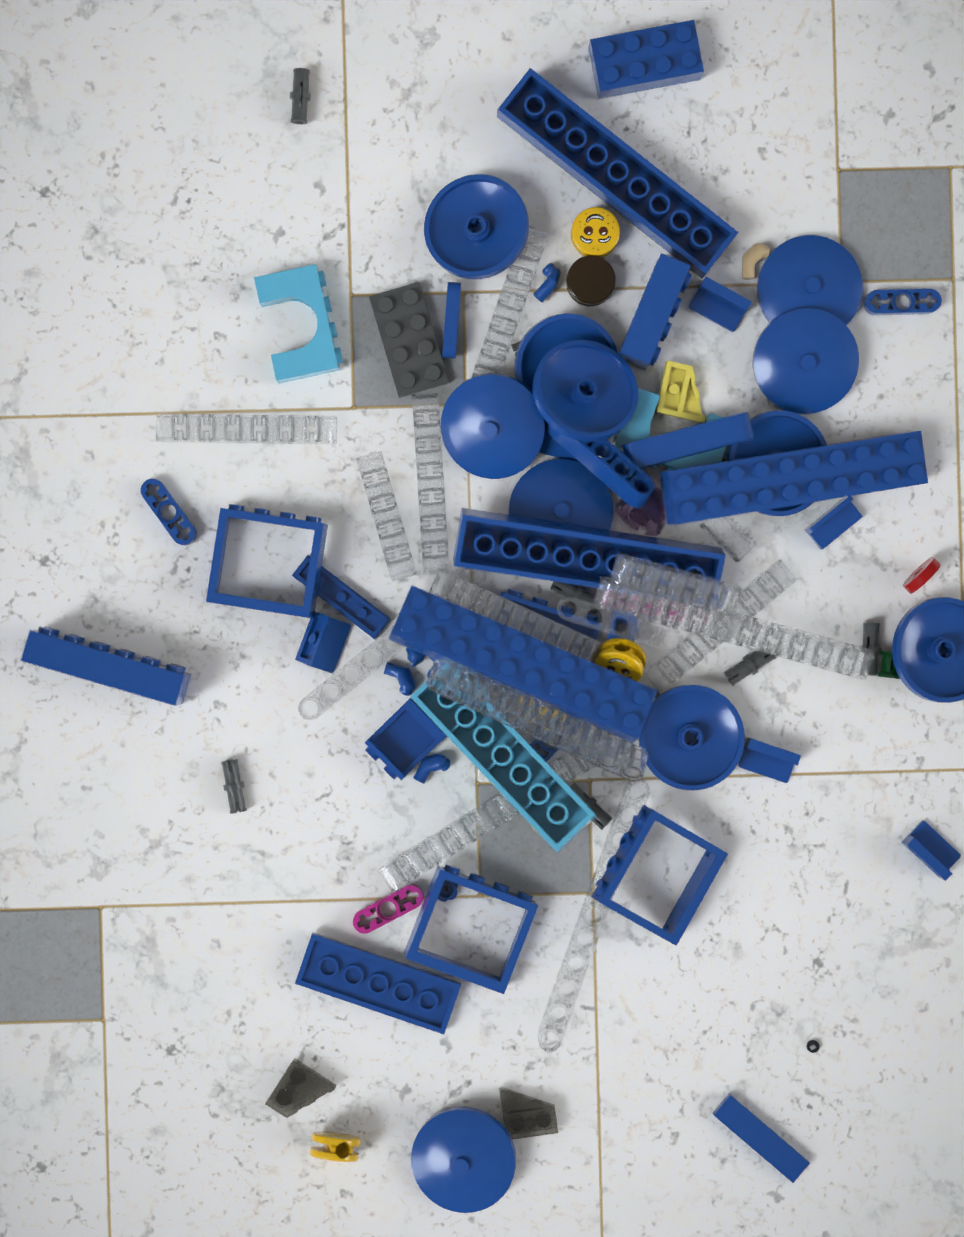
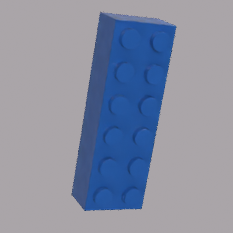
(106, 667)

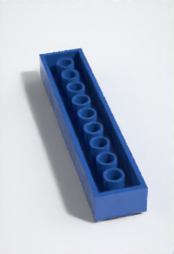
(616, 173)
(793, 477)
(566, 550)
(523, 663)

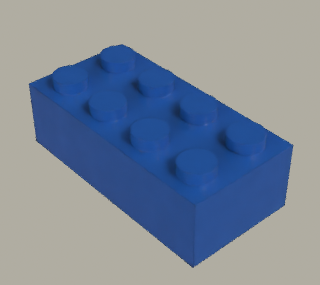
(646, 59)
(652, 314)

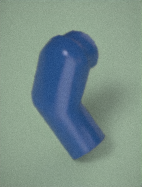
(549, 284)
(404, 677)
(430, 764)

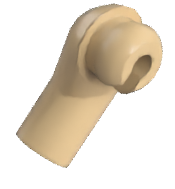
(751, 257)

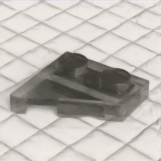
(298, 1089)
(527, 1115)

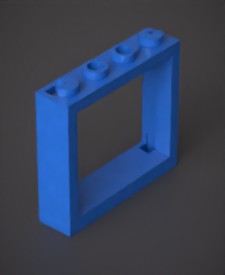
(264, 516)
(692, 893)
(457, 969)

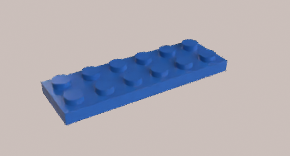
(378, 983)

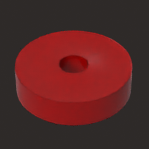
(921, 575)

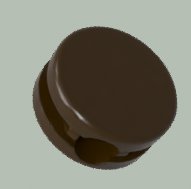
(590, 281)

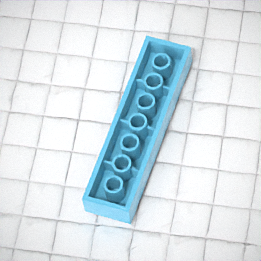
(511, 767)

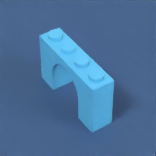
(319, 354)
(639, 428)

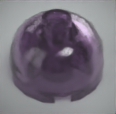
(650, 517)

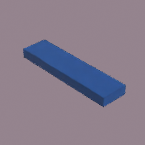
(345, 600)
(761, 1138)

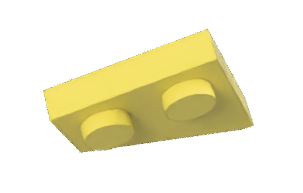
(678, 393)

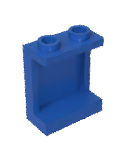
(404, 740)

